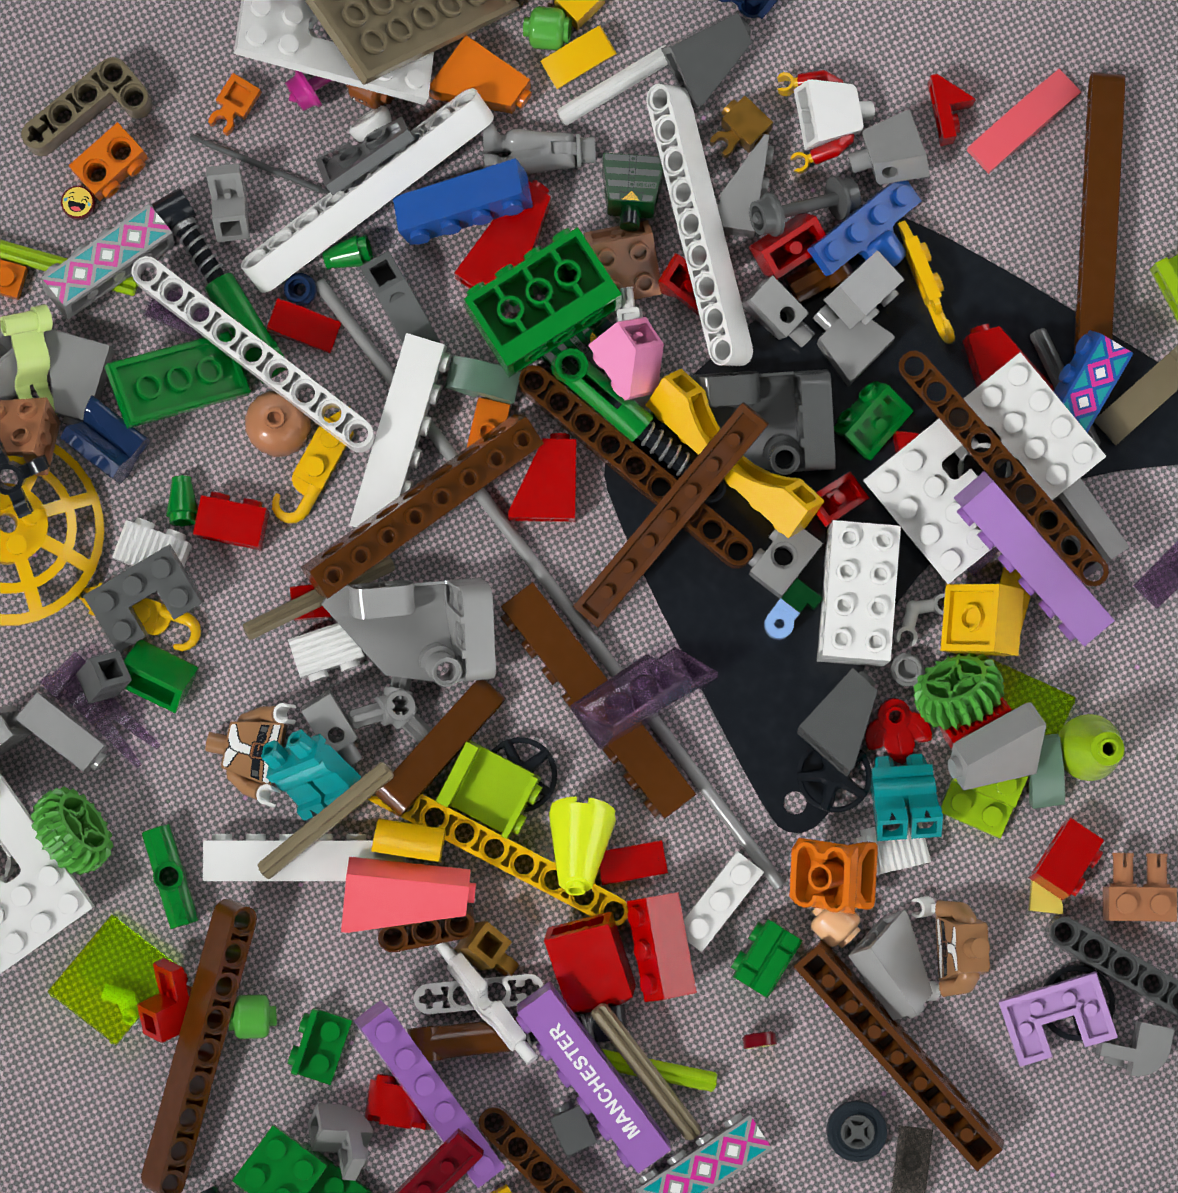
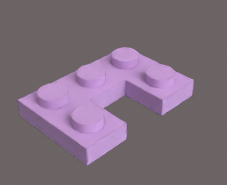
(1030, 1010)

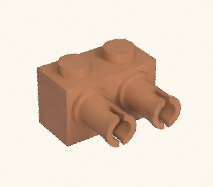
(1131, 903)

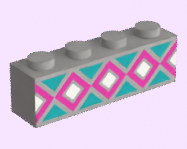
(106, 261)
(711, 1162)

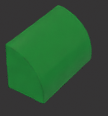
(159, 675)

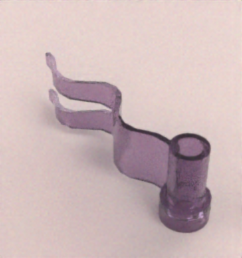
(101, 713)

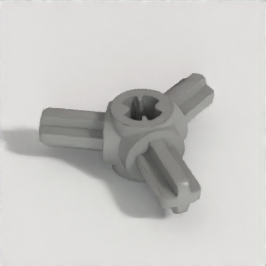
(383, 707)

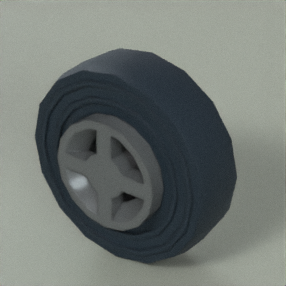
(865, 1139)

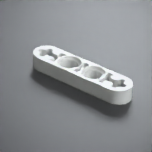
(437, 990)

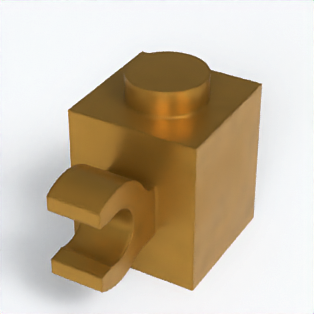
(743, 125)
(487, 949)

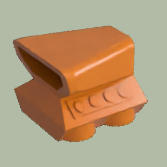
(833, 875)

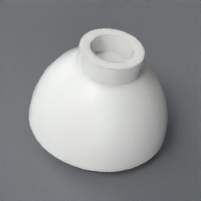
(369, 122)

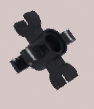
(16, 493)

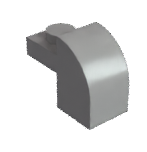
(228, 202)
(1147, 1052)
(341, 1131)

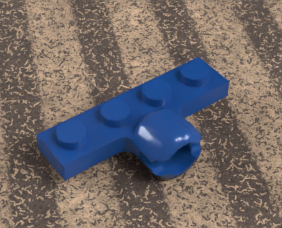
(867, 230)

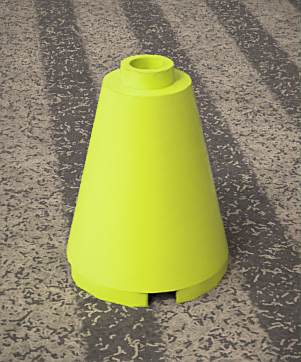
(580, 840)

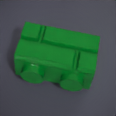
(766, 957)

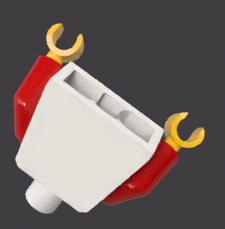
(827, 114)

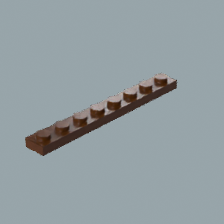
(671, 514)

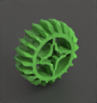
(958, 691)
(71, 830)

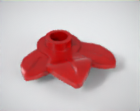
(898, 735)

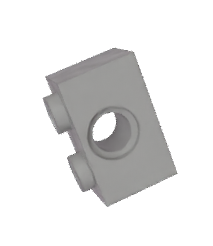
(779, 577)

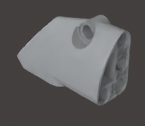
(420, 625)

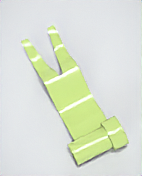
(30, 350)

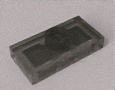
(911, 1159)

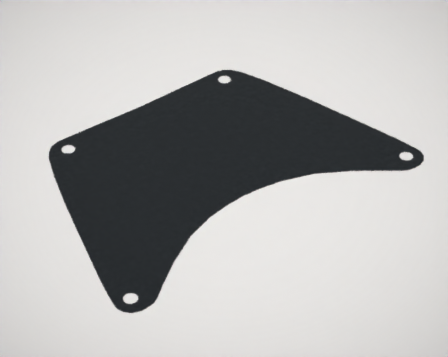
(720, 611)

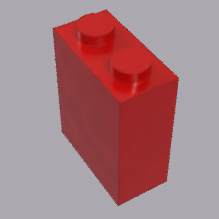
(590, 962)

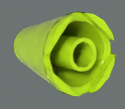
(1090, 747)

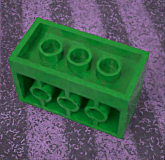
(549, 322)

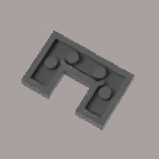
(114, 598)

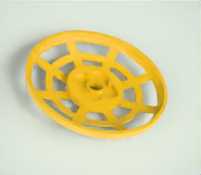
(32, 534)

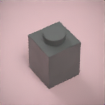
(103, 677)
(572, 1128)

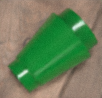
(348, 253)
(182, 502)

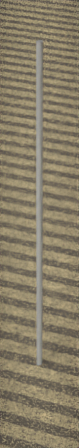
(561, 600)

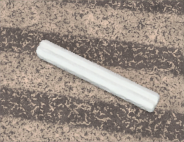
(612, 86)

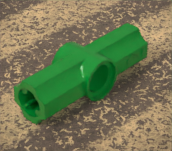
(164, 854)

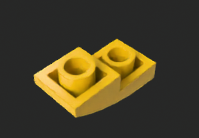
(578, 57)

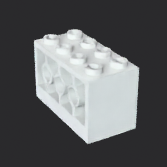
(858, 593)

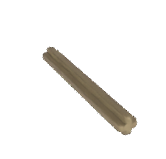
(307, 603)
(325, 820)
(646, 1071)

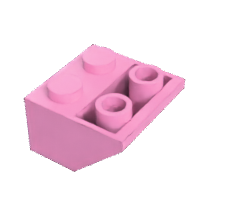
(630, 357)

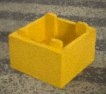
(982, 619)

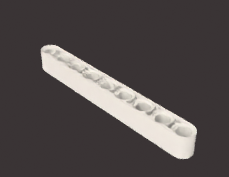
(340, 213)
(699, 225)
(241, 343)

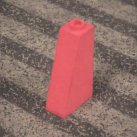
(402, 893)

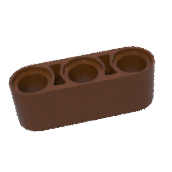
(413, 936)

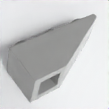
(743, 189)

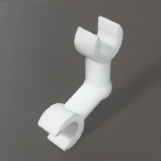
(913, 609)

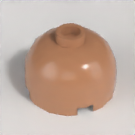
(276, 425)

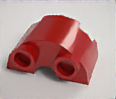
(391, 1105)

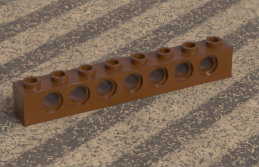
(421, 505)
(899, 1055)

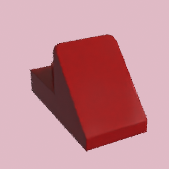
(944, 99)
(677, 283)
(840, 498)

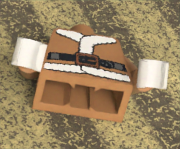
(244, 748)
(960, 946)

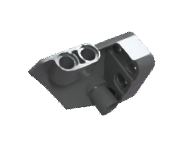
(792, 403)

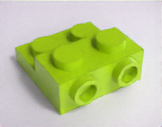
(983, 807)

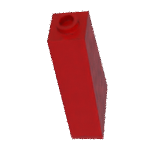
(506, 241)

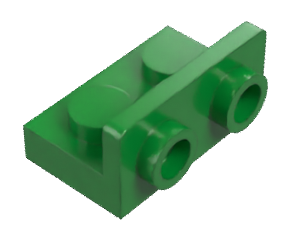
(872, 418)
(320, 1046)

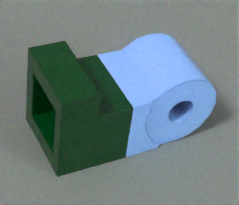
(781, 618)

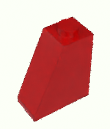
(989, 351)
(549, 484)

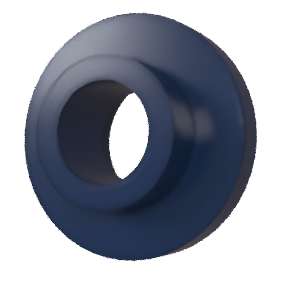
(292, 284)

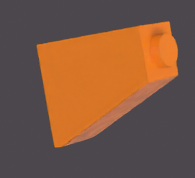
(478, 68)

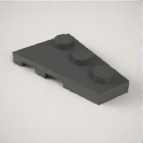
(356, 160)

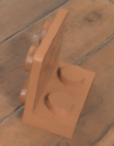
(628, 258)
(29, 428)

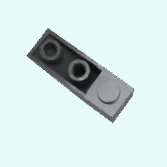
(397, 298)

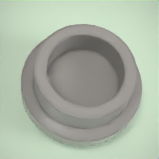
(906, 669)

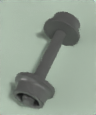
(769, 216)

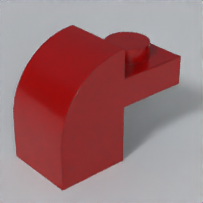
(164, 1013)

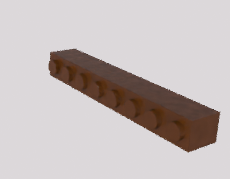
(578, 675)

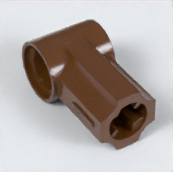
(812, 281)

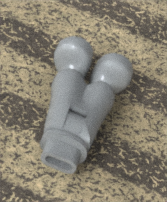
(538, 149)

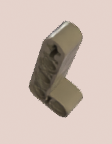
(84, 112)
(1140, 399)

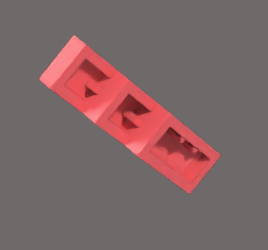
(1023, 121)

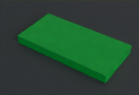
(175, 381)

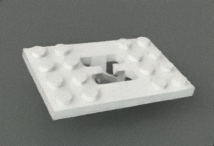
(283, 36)
(1031, 427)
(43, 894)

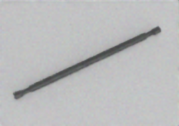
(261, 165)

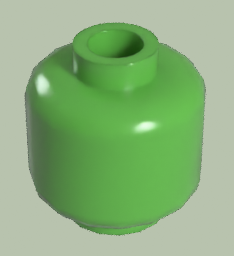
(547, 28)
(252, 1017)

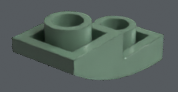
(481, 378)
(1048, 784)

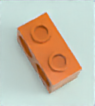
(102, 156)

